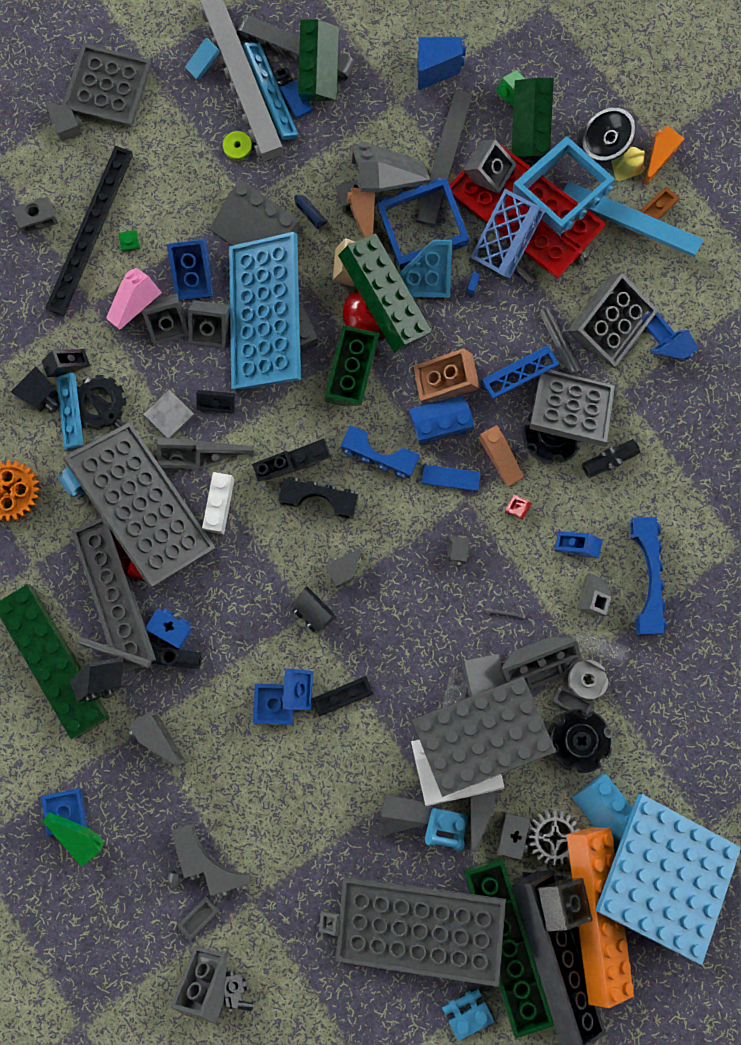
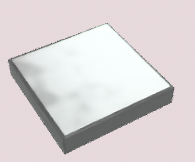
(169, 414)

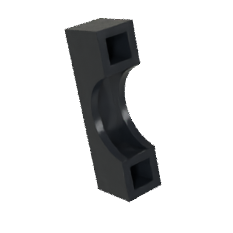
(295, 492)

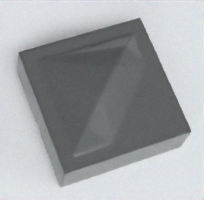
(329, 923)

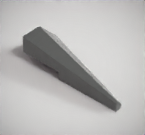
(195, 455)

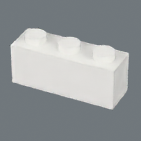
(218, 503)

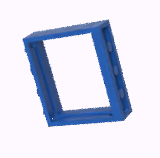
(404, 197)

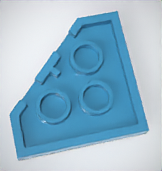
(430, 271)

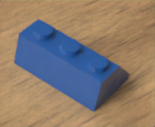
(441, 420)

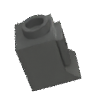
(457, 550)

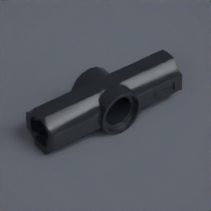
(610, 458)
(182, 659)

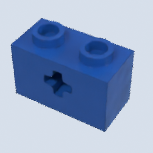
(158, 624)

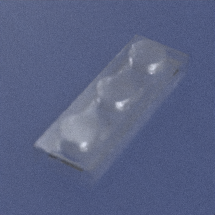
(600, 646)

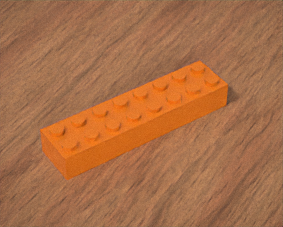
(601, 939)

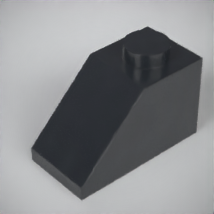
(64, 362)

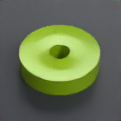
(234, 138)

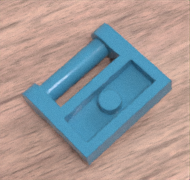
(449, 822)

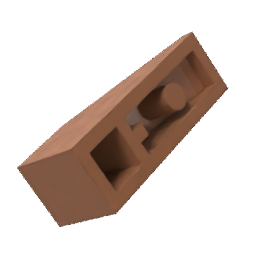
(363, 209)
(501, 455)

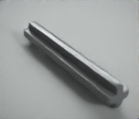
(559, 340)

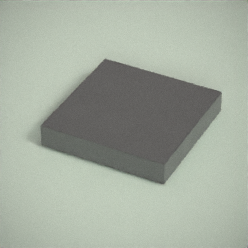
(483, 674)

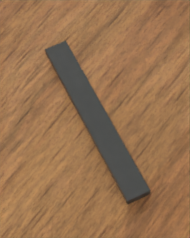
(445, 155)

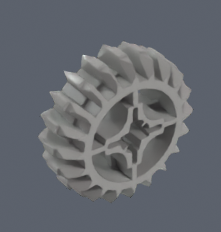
(536, 836)

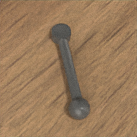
(489, 611)

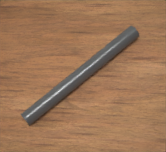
(519, 270)
(114, 652)

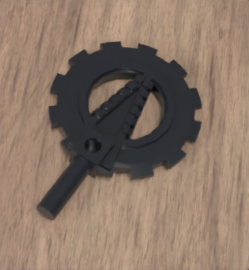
(108, 412)

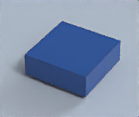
(473, 284)

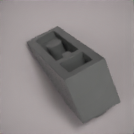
(480, 810)

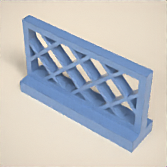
(521, 239)

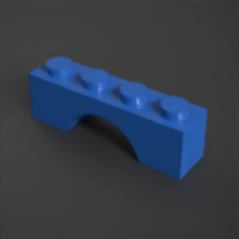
(401, 462)

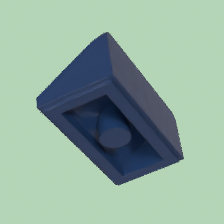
(310, 211)

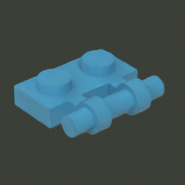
(470, 1020)

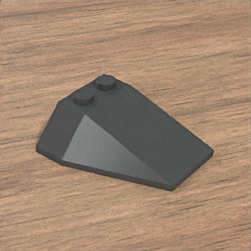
(385, 169)

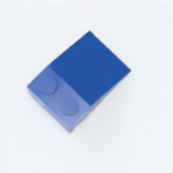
(190, 268)

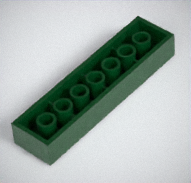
(49, 660)
(519, 977)

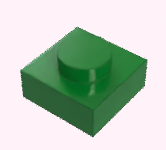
(129, 240)

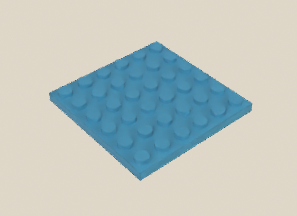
(668, 879)

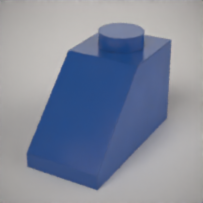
(677, 346)
(579, 544)

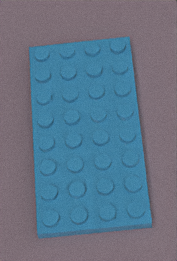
(264, 312)

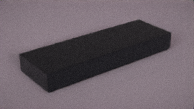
(342, 696)

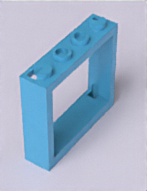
(544, 164)

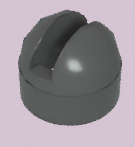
(175, 879)

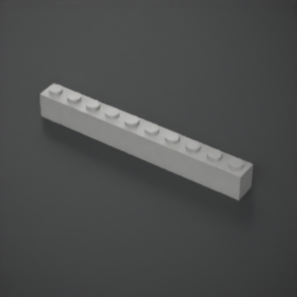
(242, 79)

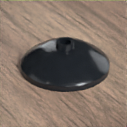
(603, 128)

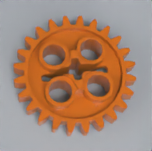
(22, 502)

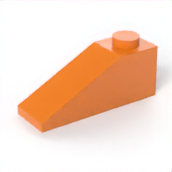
(664, 147)

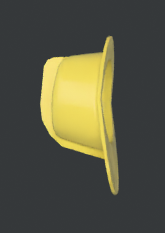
(629, 164)

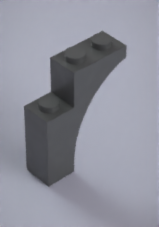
(196, 860)

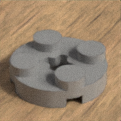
(578, 685)

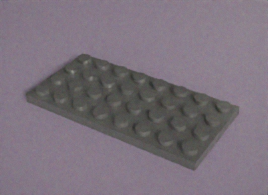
(139, 504)
(421, 930)

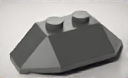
(542, 661)

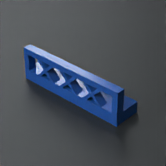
(517, 368)

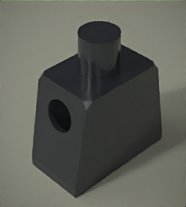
(36, 391)

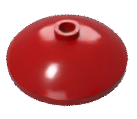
(357, 316)

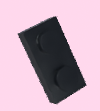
(215, 401)

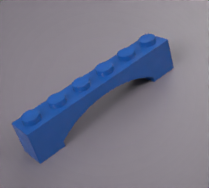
(645, 532)

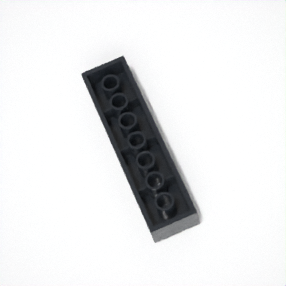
(558, 966)

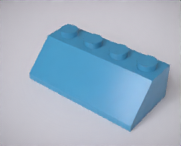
(604, 806)

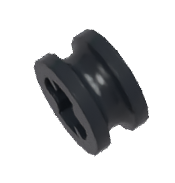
(282, 76)

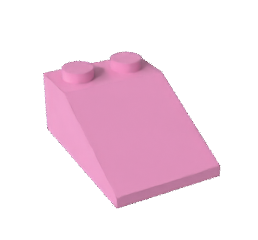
(132, 297)

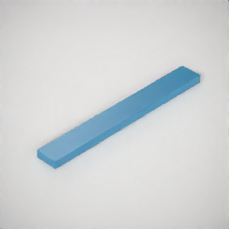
(639, 222)

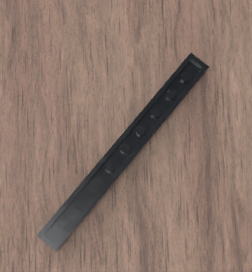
(89, 231)

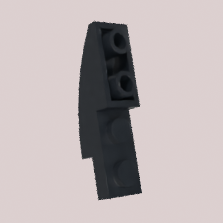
(291, 461)

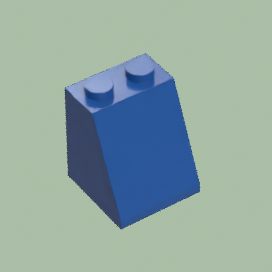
(438, 59)

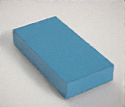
(202, 59)

